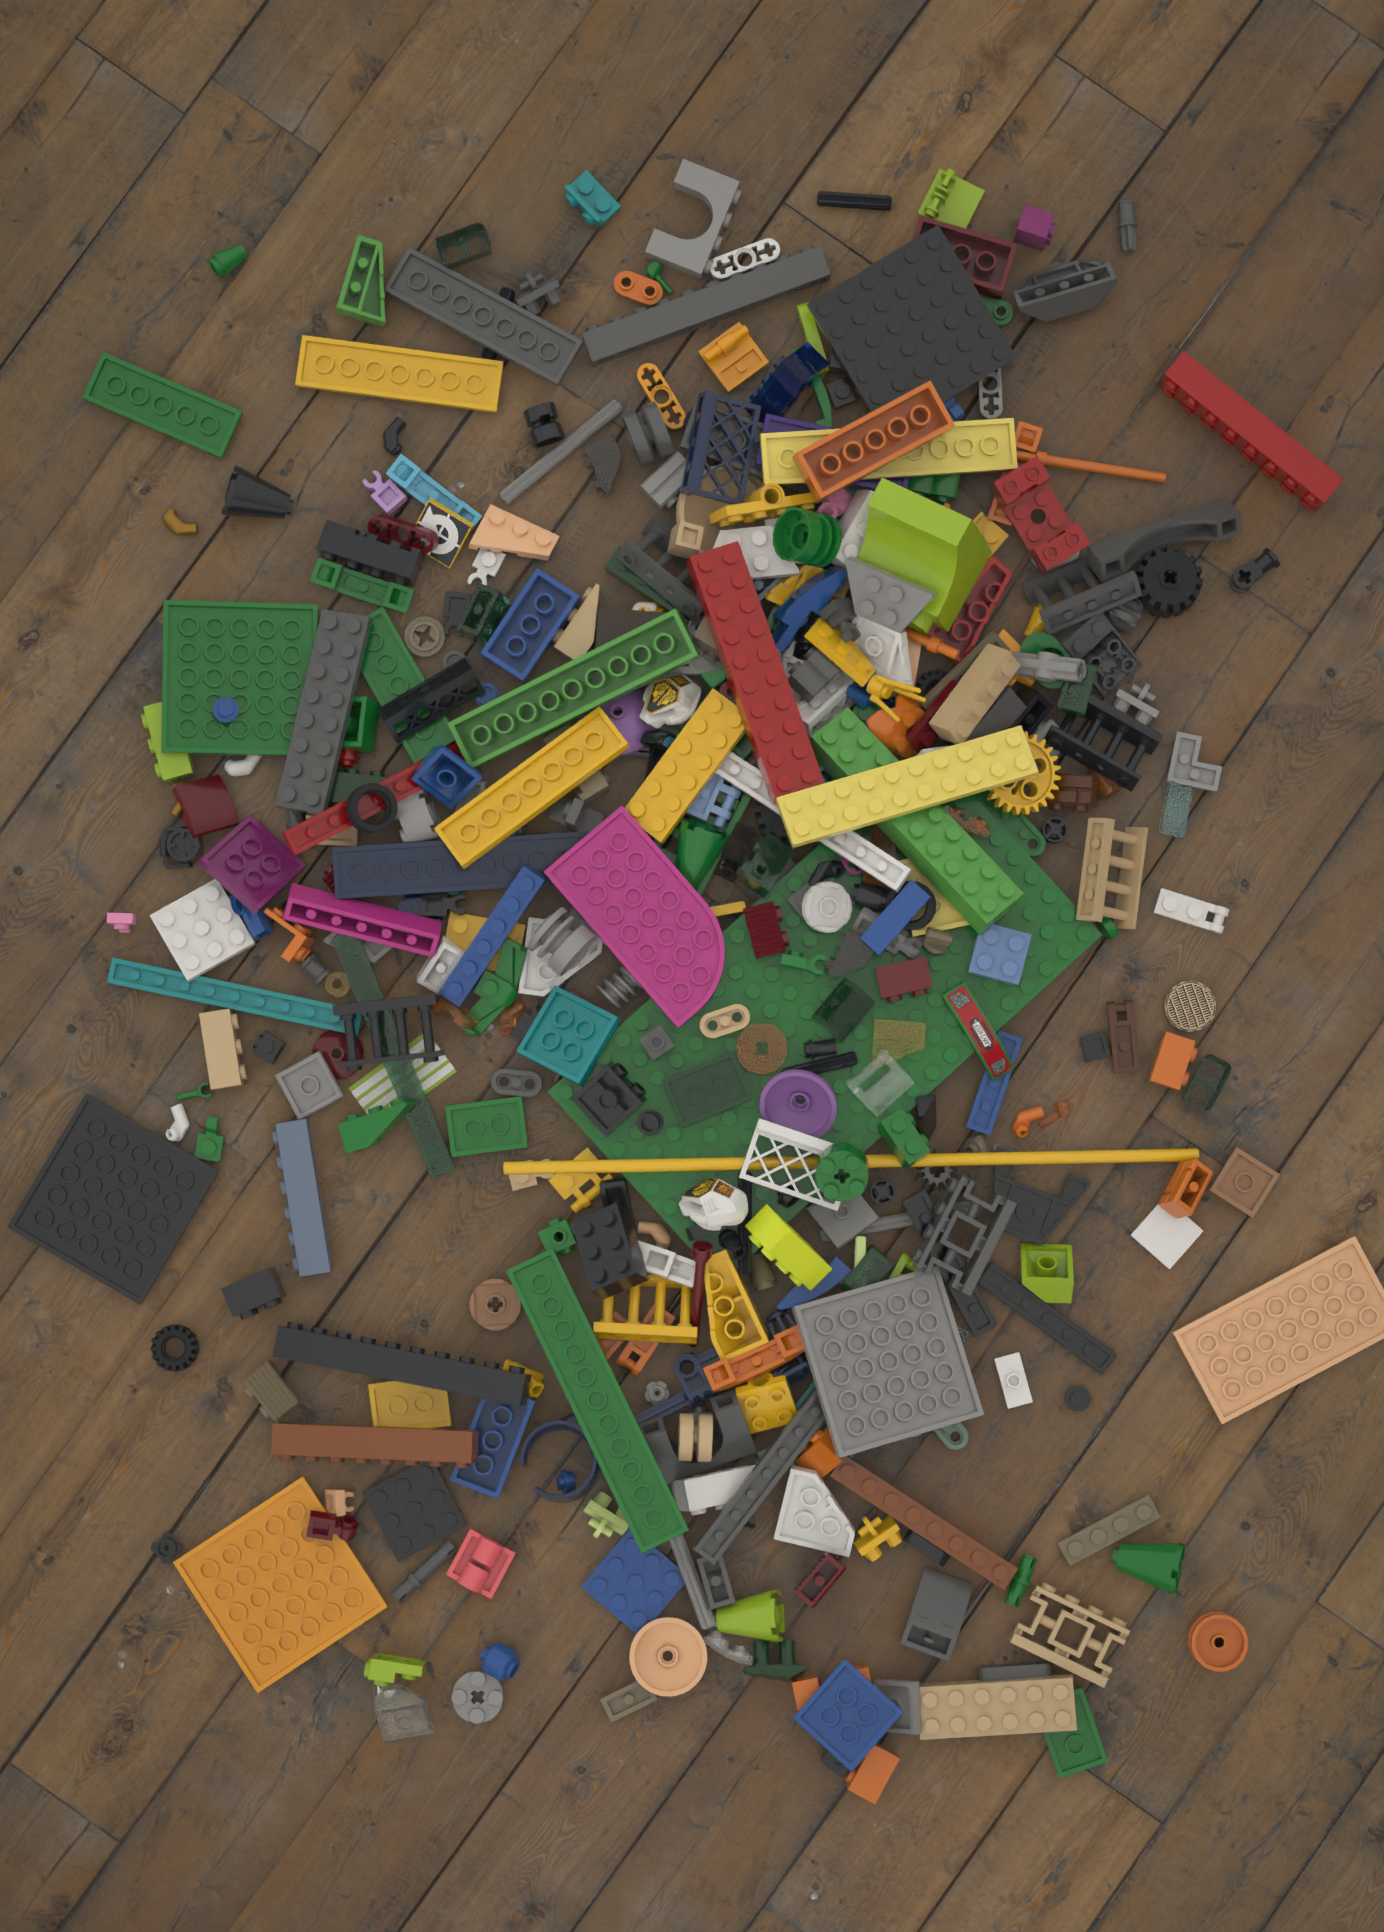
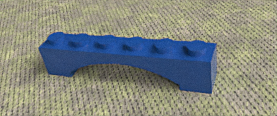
(492, 935)

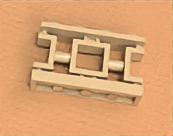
(1061, 1652)

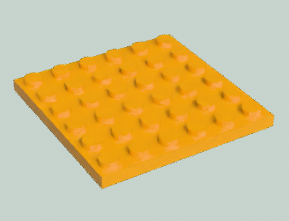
(276, 1590)

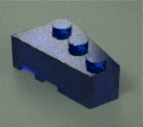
(787, 382)

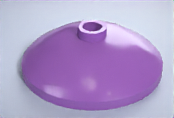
(629, 722)
(783, 1107)

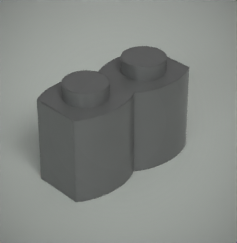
(812, 674)

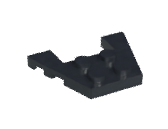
(1035, 1211)

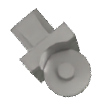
(1145, 711)

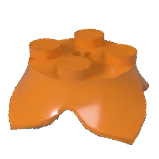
(893, 733)

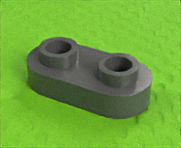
(516, 1082)

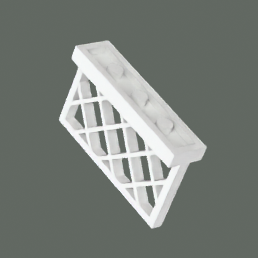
(787, 1137)

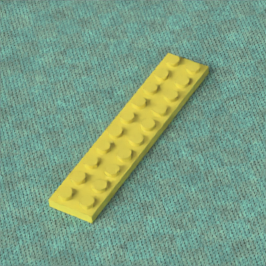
(967, 448)
(906, 786)

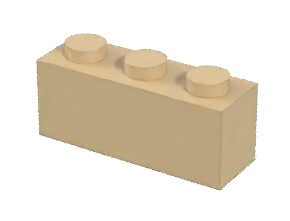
(222, 1049)

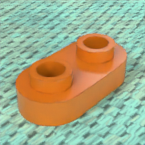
(637, 289)

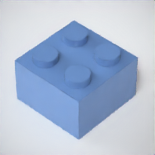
(999, 955)

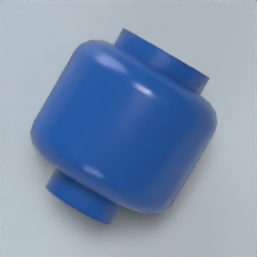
(499, 1661)

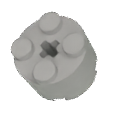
(417, 818)

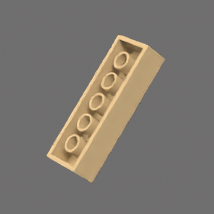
(997, 1707)

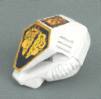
(670, 700)
(720, 1204)

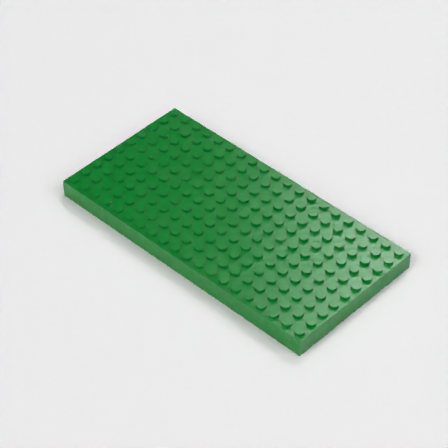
(788, 1001)

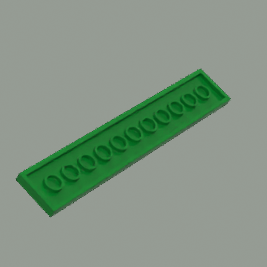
(597, 1401)

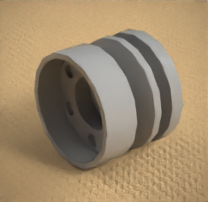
(561, 941)

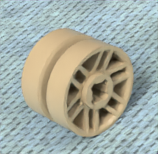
(695, 1437)

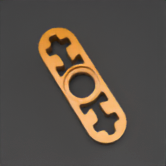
(657, 377)

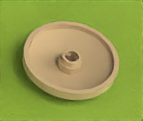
(697, 509)

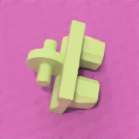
(597, 1509)

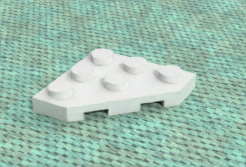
(537, 977)
(813, 1515)

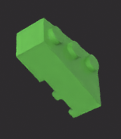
(363, 285)

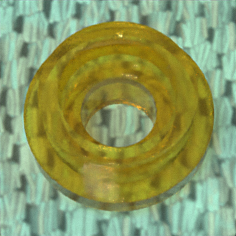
(345, 984)

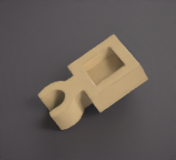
(527, 1180)

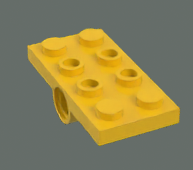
(764, 502)

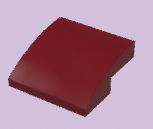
(206, 805)

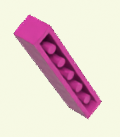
(362, 920)

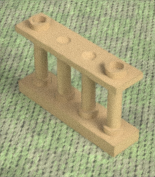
(1095, 873)

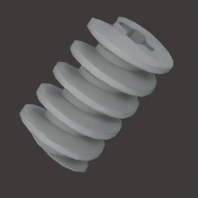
(620, 987)

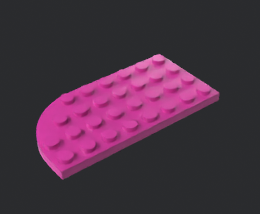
(644, 914)

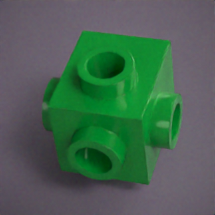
(550, 1236)

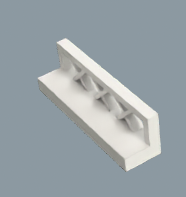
(830, 697)

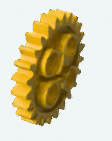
(1039, 785)

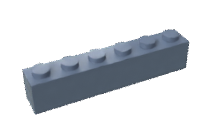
(303, 1197)

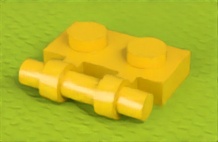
(570, 1183)

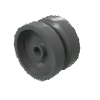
(648, 433)

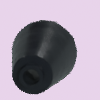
(254, 497)

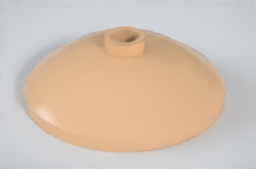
(670, 1676)

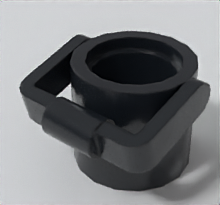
(181, 847)

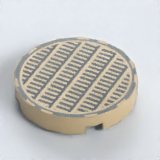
(1190, 1006)

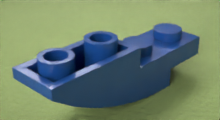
(810, 596)

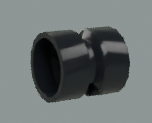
(546, 433)

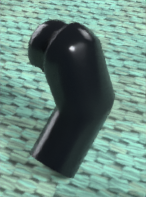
(390, 436)
(826, 869)

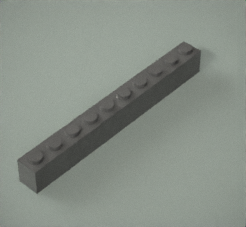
(706, 306)

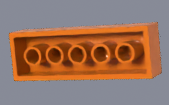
(873, 441)

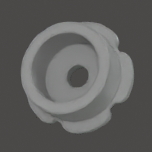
(656, 1386)

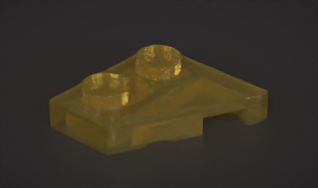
(898, 1037)

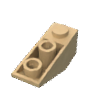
(581, 631)

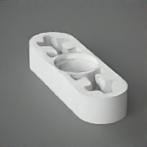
(764, 258)

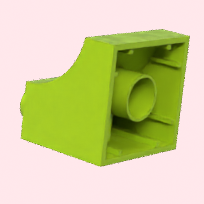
(926, 547)

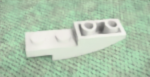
(668, 1264)

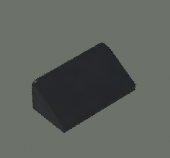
(926, 1115)

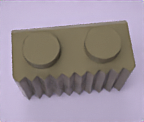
(270, 1391)

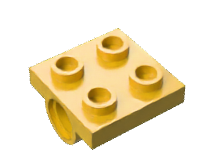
(766, 1402)

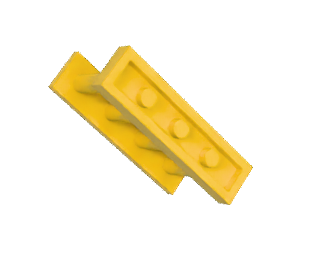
(658, 1330)

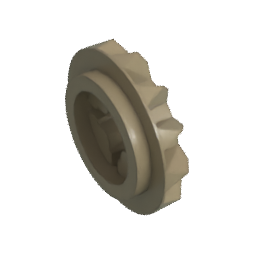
(420, 625)

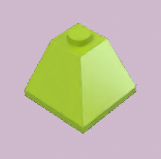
(1048, 1271)

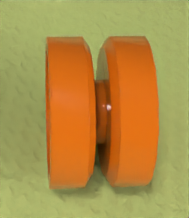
(1224, 1655)

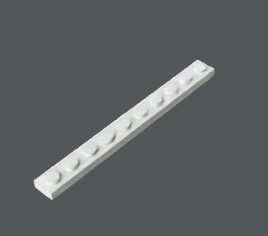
(847, 844)

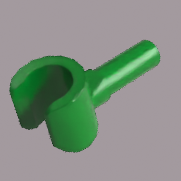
(653, 272)
(194, 1093)

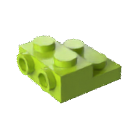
(386, 1667)

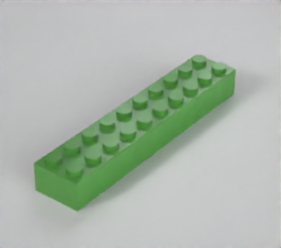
(575, 689)
(925, 837)

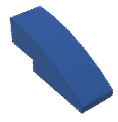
(802, 1294)

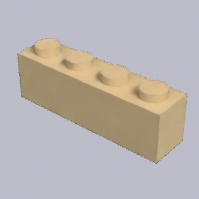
(974, 694)

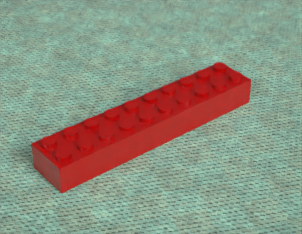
(754, 670)

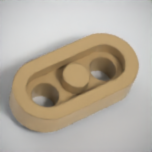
(723, 1018)

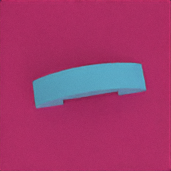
(423, 488)

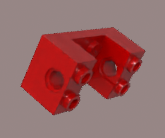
(1027, 491)

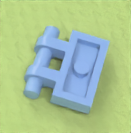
(705, 801)

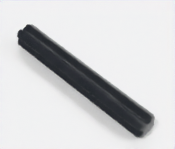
(745, 1263)

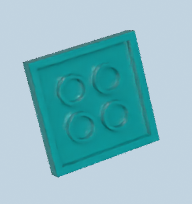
(568, 1035)

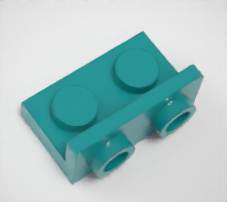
(592, 199)

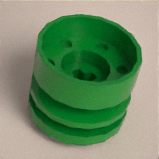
(807, 537)

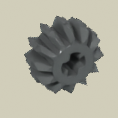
(941, 1177)

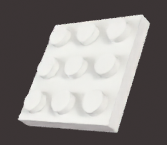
(202, 930)

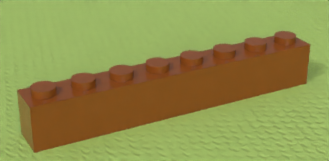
(375, 1443)
(924, 1522)

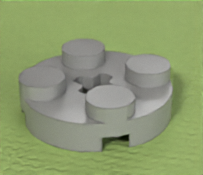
(477, 1711)

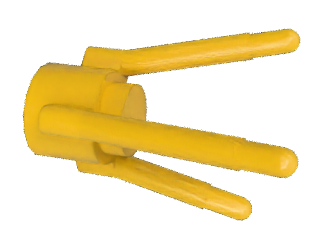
(882, 688)

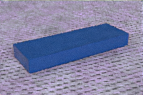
(895, 917)

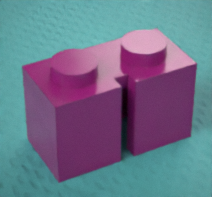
(1035, 228)

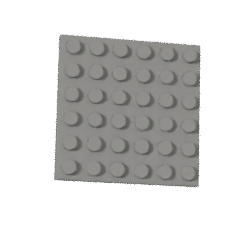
(887, 1361)

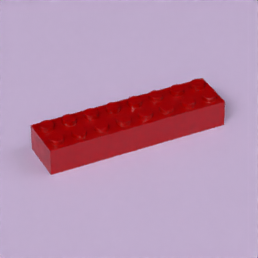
(1249, 432)

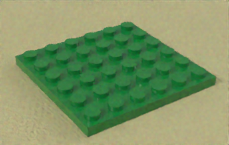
(239, 653)

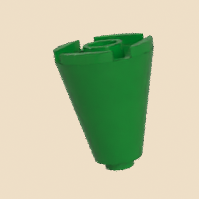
(698, 849)
(1152, 1563)

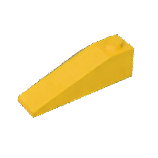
(731, 1311)

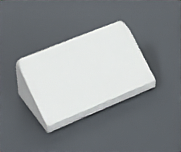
(438, 968)

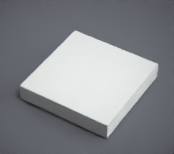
(1166, 1235)

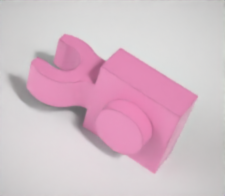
(122, 921)

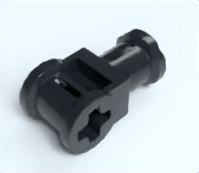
(1253, 571)

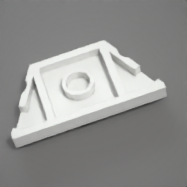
(758, 552)
(885, 650)

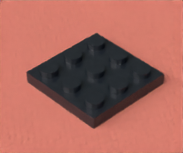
(414, 1509)

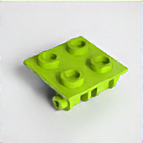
(951, 199)

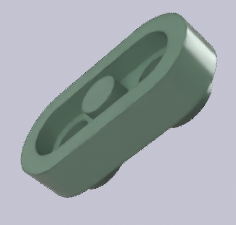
(945, 1432)

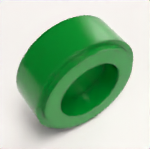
(1107, 928)

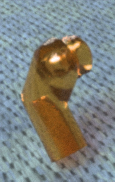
(508, 1017)

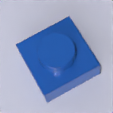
(859, 694)

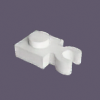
(486, 564)

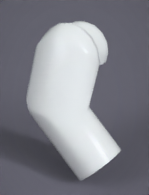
(241, 767)

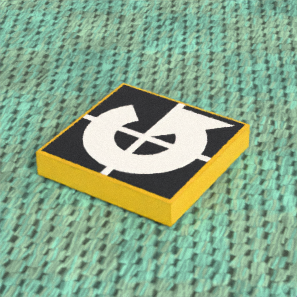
(449, 527)

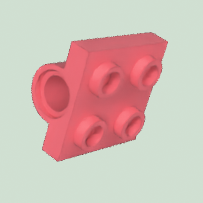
(480, 1563)

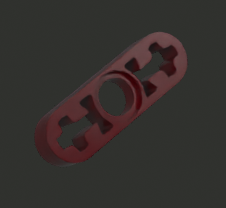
(414, 531)

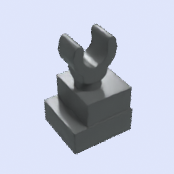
(839, 615)

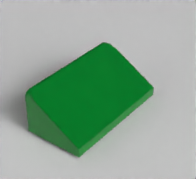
(713, 679)

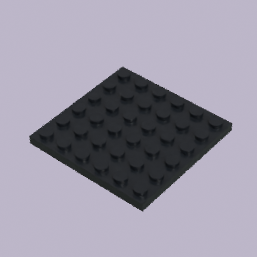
(912, 324)
(113, 1199)

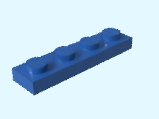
(992, 1092)

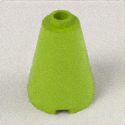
(753, 1617)

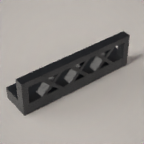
(431, 690)

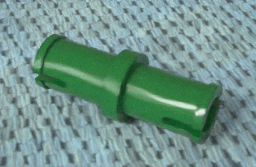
(1021, 1580)

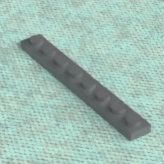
(761, 1479)

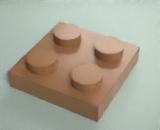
(1244, 1182)

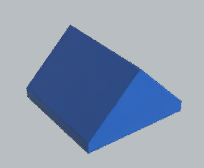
(446, 776)

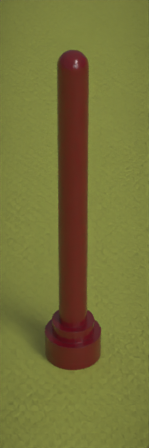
(701, 1253)

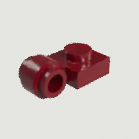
(324, 1525)

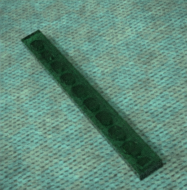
(401, 1073)

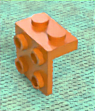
(300, 946)

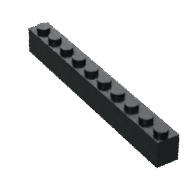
(402, 1365)

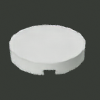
(826, 907)

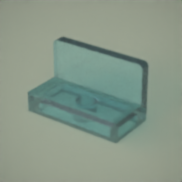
(1175, 810)

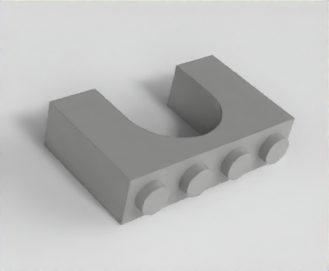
(694, 255)

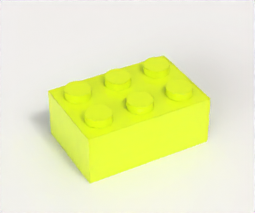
(787, 1247)

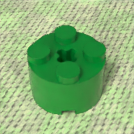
(838, 1186)

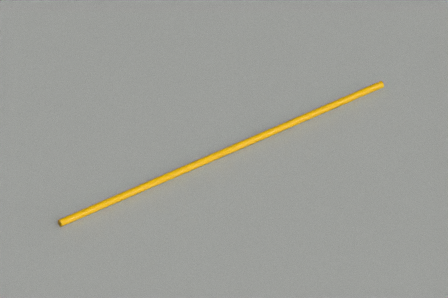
(874, 1161)

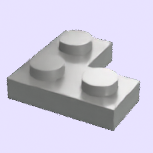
(1185, 768)

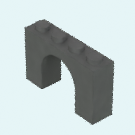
(729, 1443)

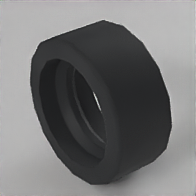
(389, 800)
(929, 912)

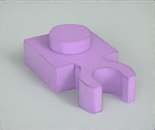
(385, 494)

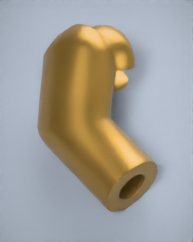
(176, 525)

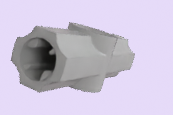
(1050, 667)

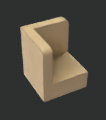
(685, 539)

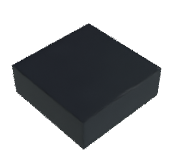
(1095, 1046)

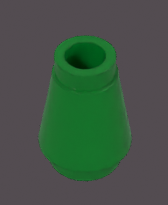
(226, 260)

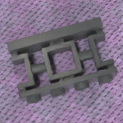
(980, 1244)

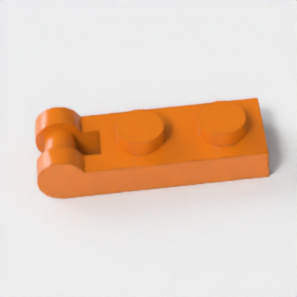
(642, 1348)

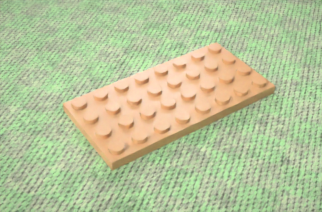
(1285, 1330)

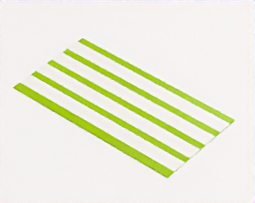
(376, 1086)

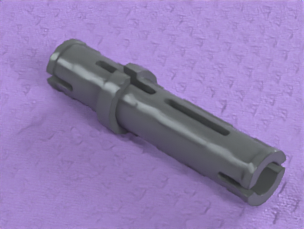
(428, 1567)

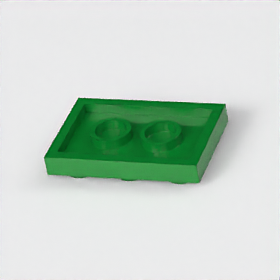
(486, 1126)
(1080, 1748)

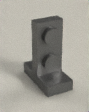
(575, 815)

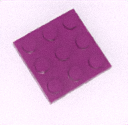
(252, 864)

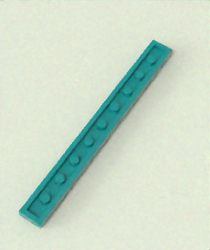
(227, 995)

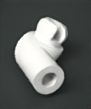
(180, 1124)

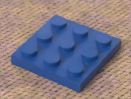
(634, 1583)
(848, 1715)

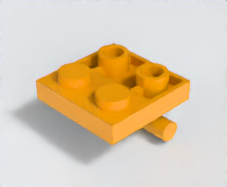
(733, 357)

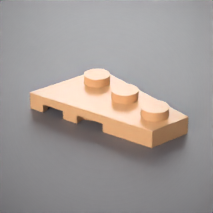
(512, 534)

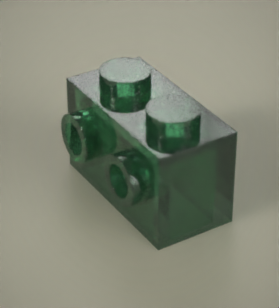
(483, 614)
(766, 864)
(843, 1009)

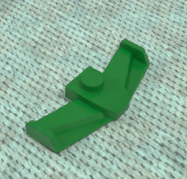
(498, 988)

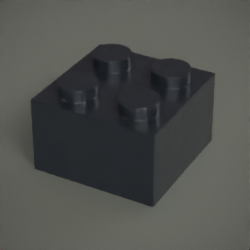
(253, 1292)

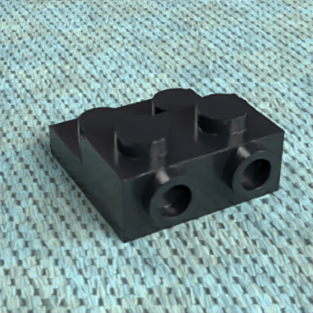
(610, 1097)

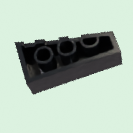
(370, 553)

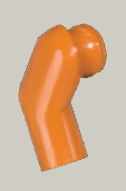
(1024, 1119)

